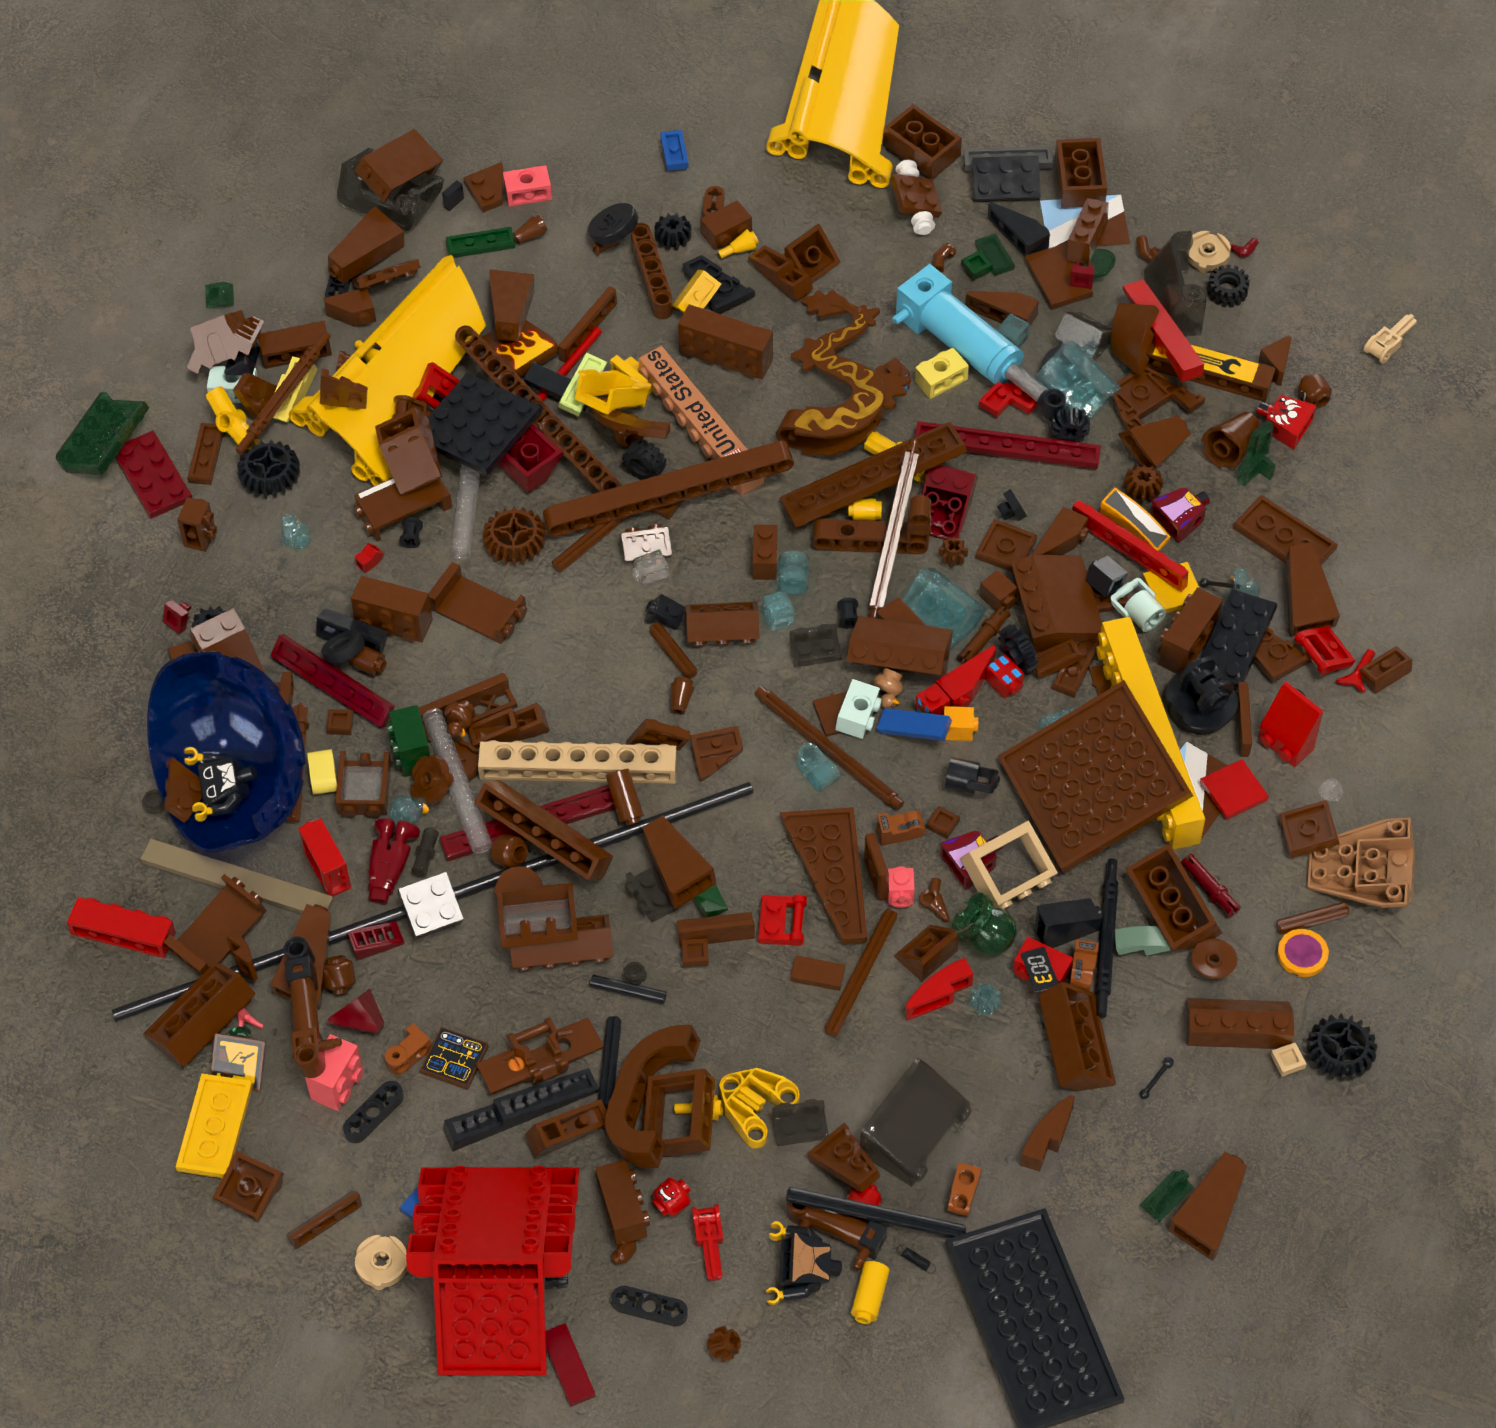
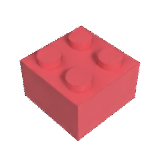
(340, 1074)

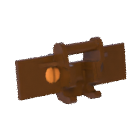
(542, 1063)

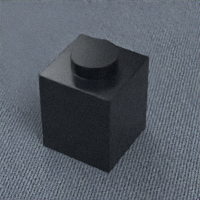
(1106, 576)

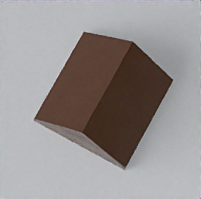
(812, 253)
(928, 950)

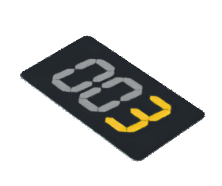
(1039, 969)

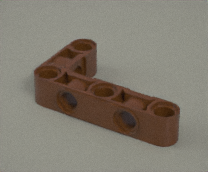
(870, 535)

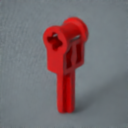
(709, 1234)

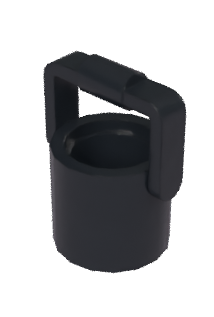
(963, 777)

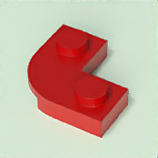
(1003, 395)

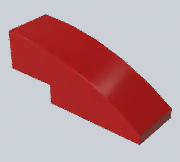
(939, 989)

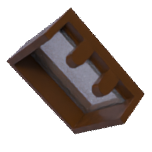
(537, 915)

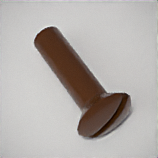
(597, 248)

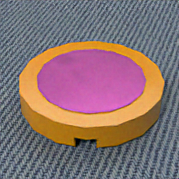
(1302, 953)

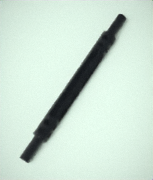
(1107, 937)

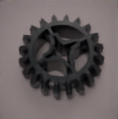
(268, 469)
(1360, 1052)

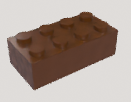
(725, 341)

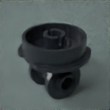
(1200, 698)

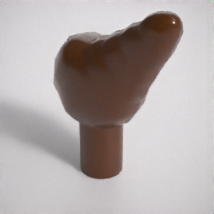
(934, 901)

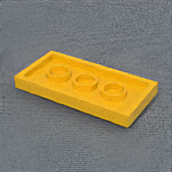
(214, 1125)

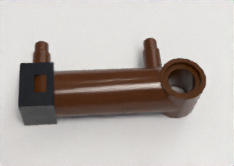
(865, 1236)

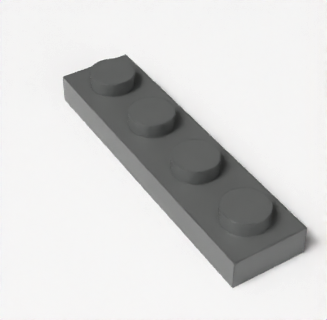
(1043, 152)

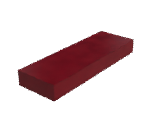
(568, 1365)

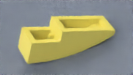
(298, 393)

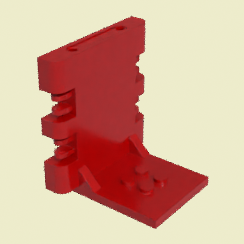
(489, 1247)

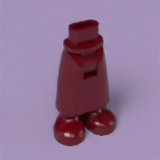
(389, 860)

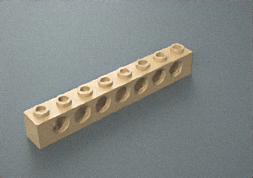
(565, 767)

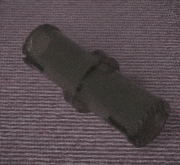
(425, 852)

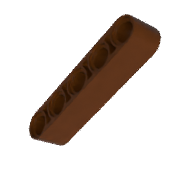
(651, 271)

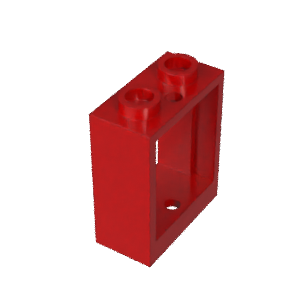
(324, 857)

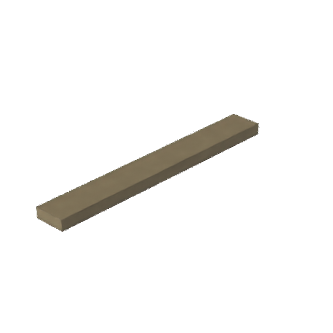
(211, 870)

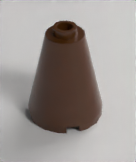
(1229, 440)

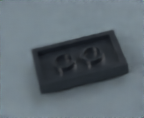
(1006, 178)

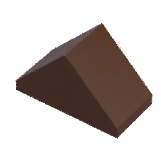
(1276, 356)

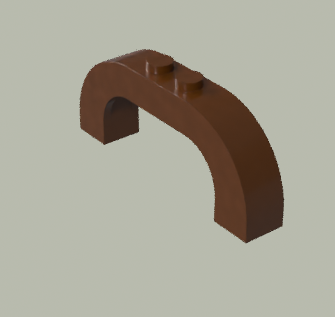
(644, 1060)

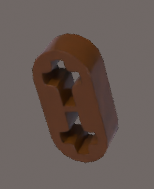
(710, 205)

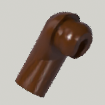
(1144, 250)
(944, 251)
(624, 1253)

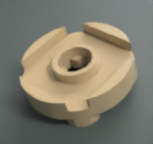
(1209, 261)
(386, 1275)

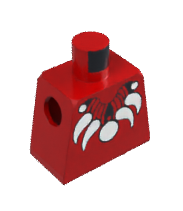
(1289, 417)

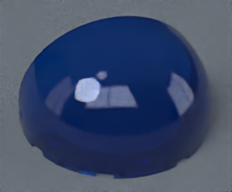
(231, 710)

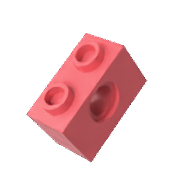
(527, 185)

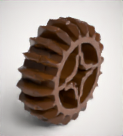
(500, 531)

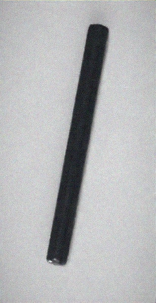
(874, 1212)

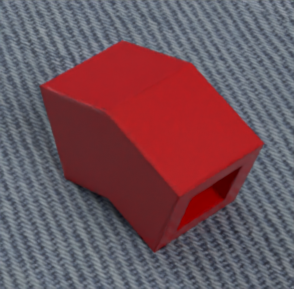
(368, 557)

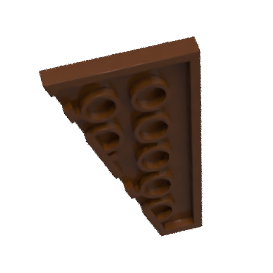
(831, 858)

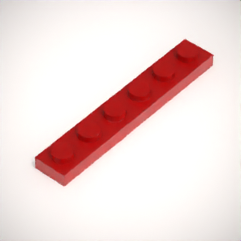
(1133, 547)

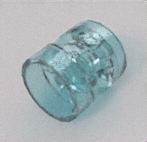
(793, 572)

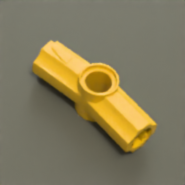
(227, 416)

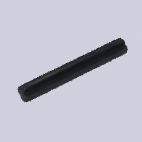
(609, 1059)

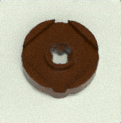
(432, 788)

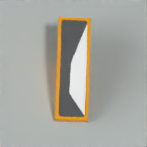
(1134, 518)

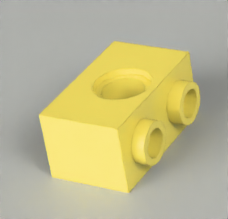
(941, 373)

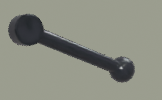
(1204, 582)
(1167, 1063)

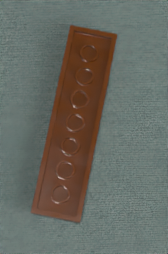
(870, 475)

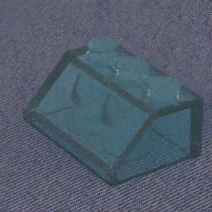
(1078, 378)
(943, 604)

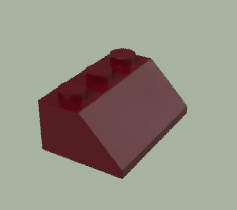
(531, 459)

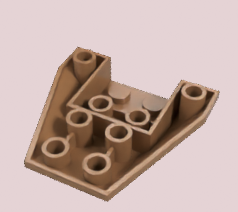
(1368, 865)

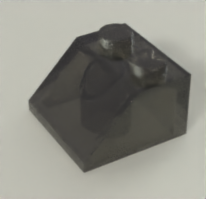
(1085, 331)

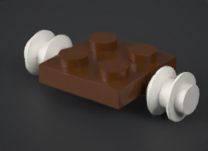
(916, 196)

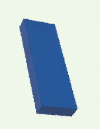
(914, 724)

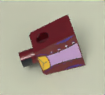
(1180, 512)
(955, 848)

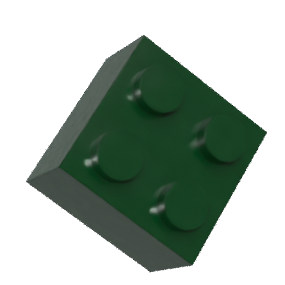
(407, 738)

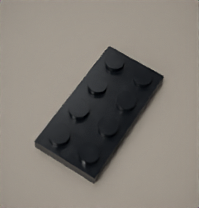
(1239, 634)

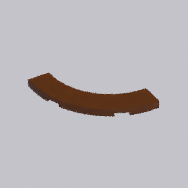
(622, 422)

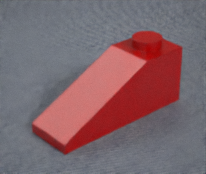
(964, 681)

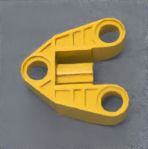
(753, 1091)

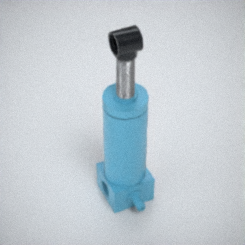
(928, 304)

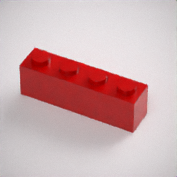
(120, 926)

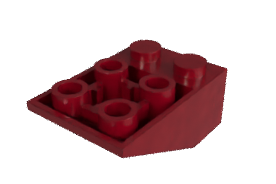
(950, 497)

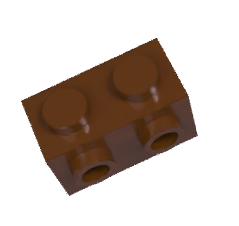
(197, 524)

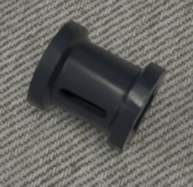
(411, 532)
(848, 612)

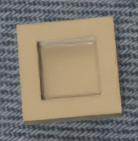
(1288, 1059)

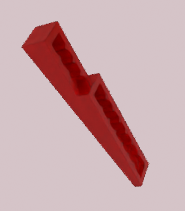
(1167, 335)

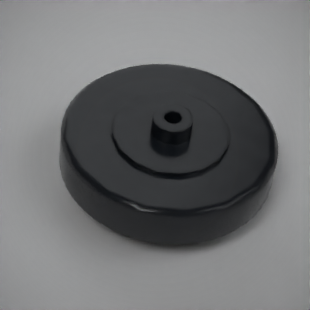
(613, 224)

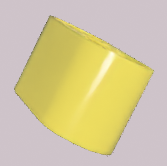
(322, 771)

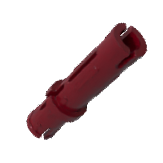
(1217, 892)

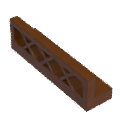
(477, 695)

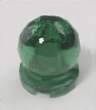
(986, 926)

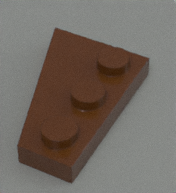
(845, 1159)

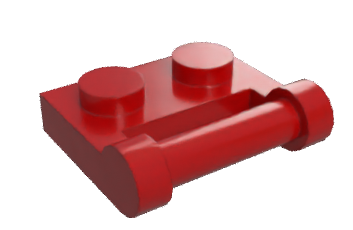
(436, 380)
(1330, 647)
(774, 919)

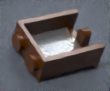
(363, 786)

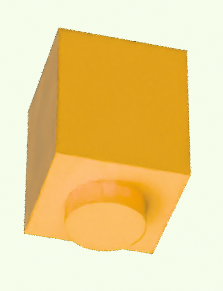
(962, 723)

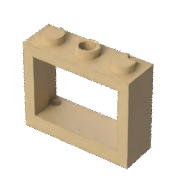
(984, 882)

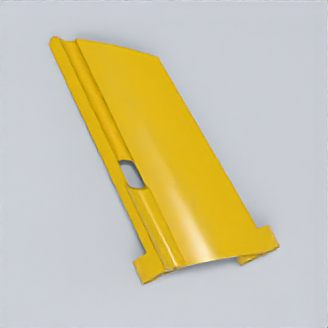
(848, 106)
(409, 339)

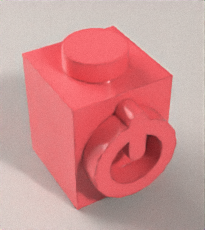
(901, 887)

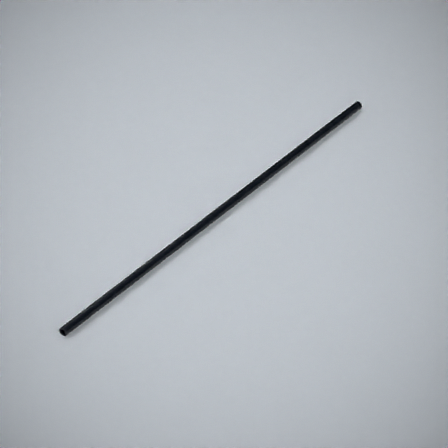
(460, 891)

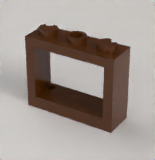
(702, 1109)

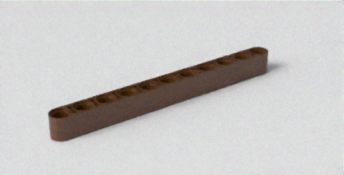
(546, 419)
(668, 488)

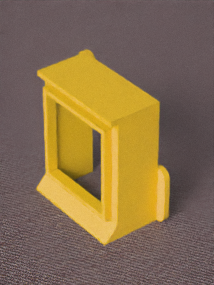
(622, 390)

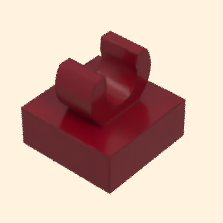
(1082, 276)
(176, 615)

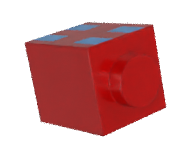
(1005, 676)
(932, 700)

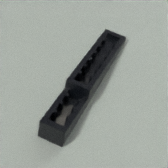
(518, 1108)

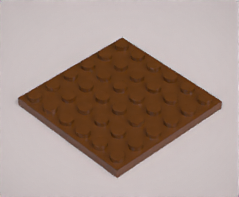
(1094, 776)

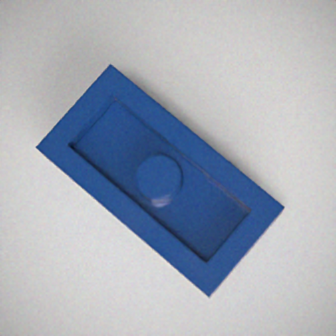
(674, 150)

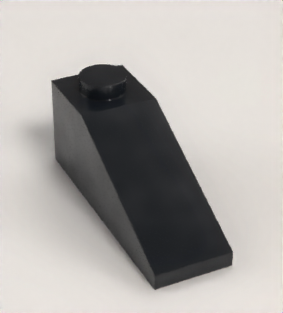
(1019, 229)

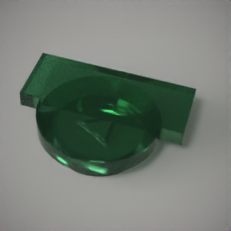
(1102, 261)

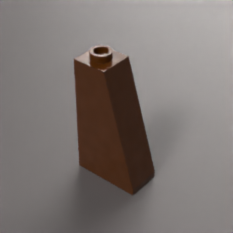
(365, 246)
(510, 301)
(1308, 591)
(677, 862)
(315, 928)
(1208, 1209)

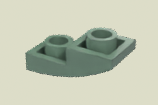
(1141, 938)

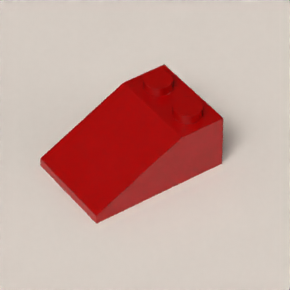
(1291, 725)

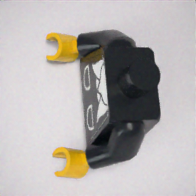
(222, 782)

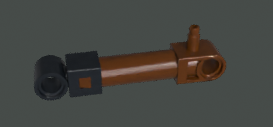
(302, 981)

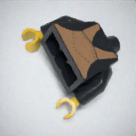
(803, 1262)

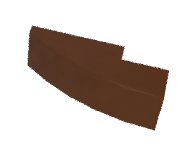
(781, 272)
(510, 725)
(1047, 1134)

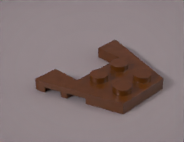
(1148, 392)

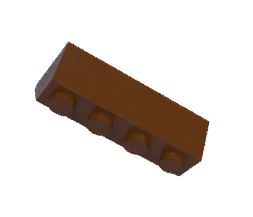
(900, 646)
(1173, 899)
(592, 943)
(200, 1013)
(1239, 1023)
(1076, 1038)

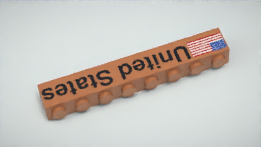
(691, 409)

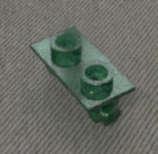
(1167, 1195)

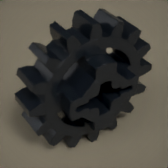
(1018, 648)

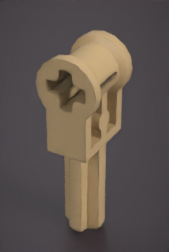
(1389, 341)

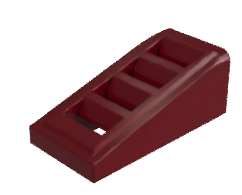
(363, 951)

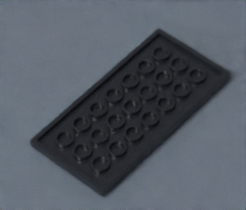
(1034, 1321)

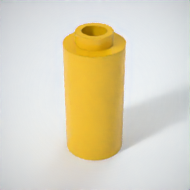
(870, 1292)

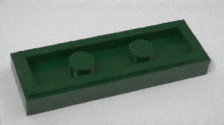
(480, 242)

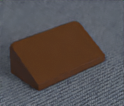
(1386, 669)

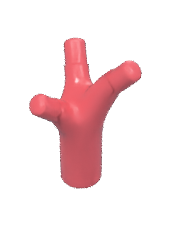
(244, 1016)

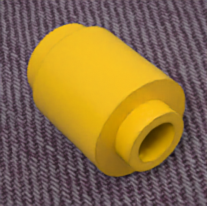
(865, 509)

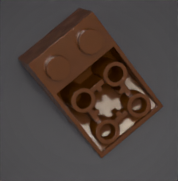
(409, 450)

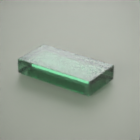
(995, 253)
(1260, 439)

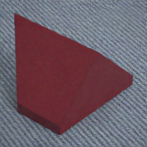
(360, 1014)

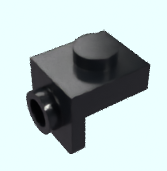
(665, 611)

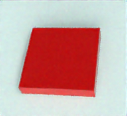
(1234, 789)

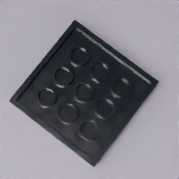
(480, 423)

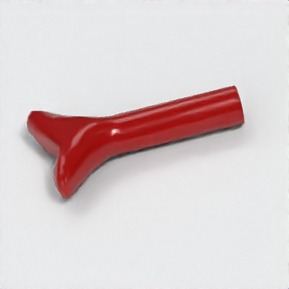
(1354, 679)

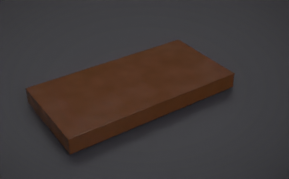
(1278, 530)

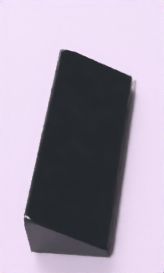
(243, 362)
(333, 623)

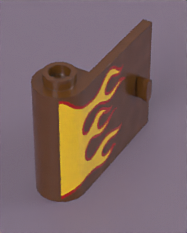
(532, 347)

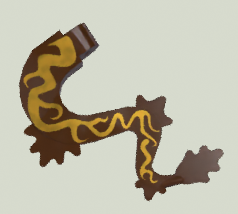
(843, 426)

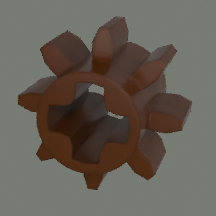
(953, 551)
(724, 1343)

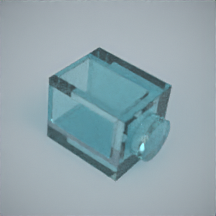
(1014, 330)

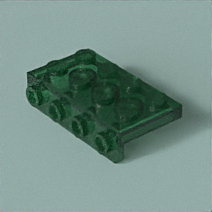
(100, 435)

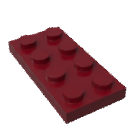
(152, 474)

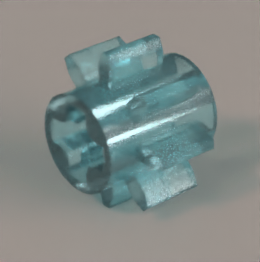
(985, 998)

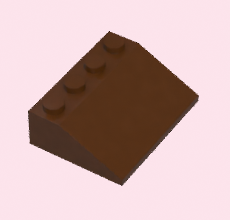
(1056, 599)

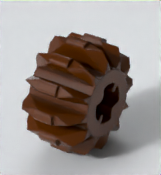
(1143, 483)

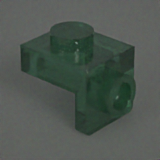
(1256, 464)

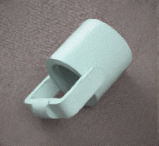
(1142, 607)

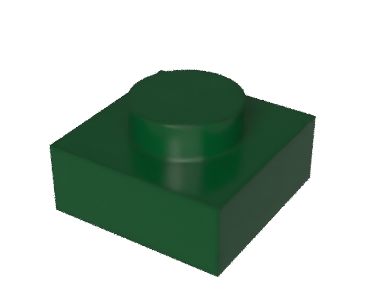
(976, 264)

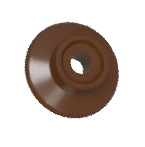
(1214, 950)

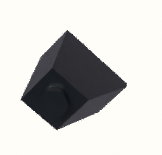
(1066, 921)

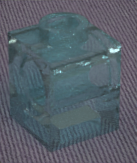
(778, 610)

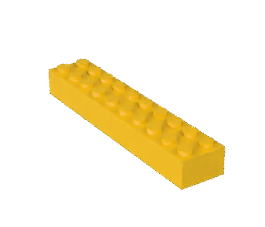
(1126, 661)

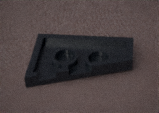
(730, 291)

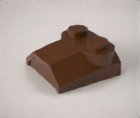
(248, 1185)

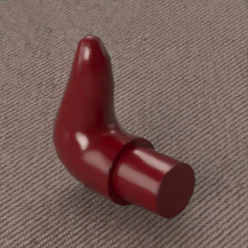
(1244, 251)

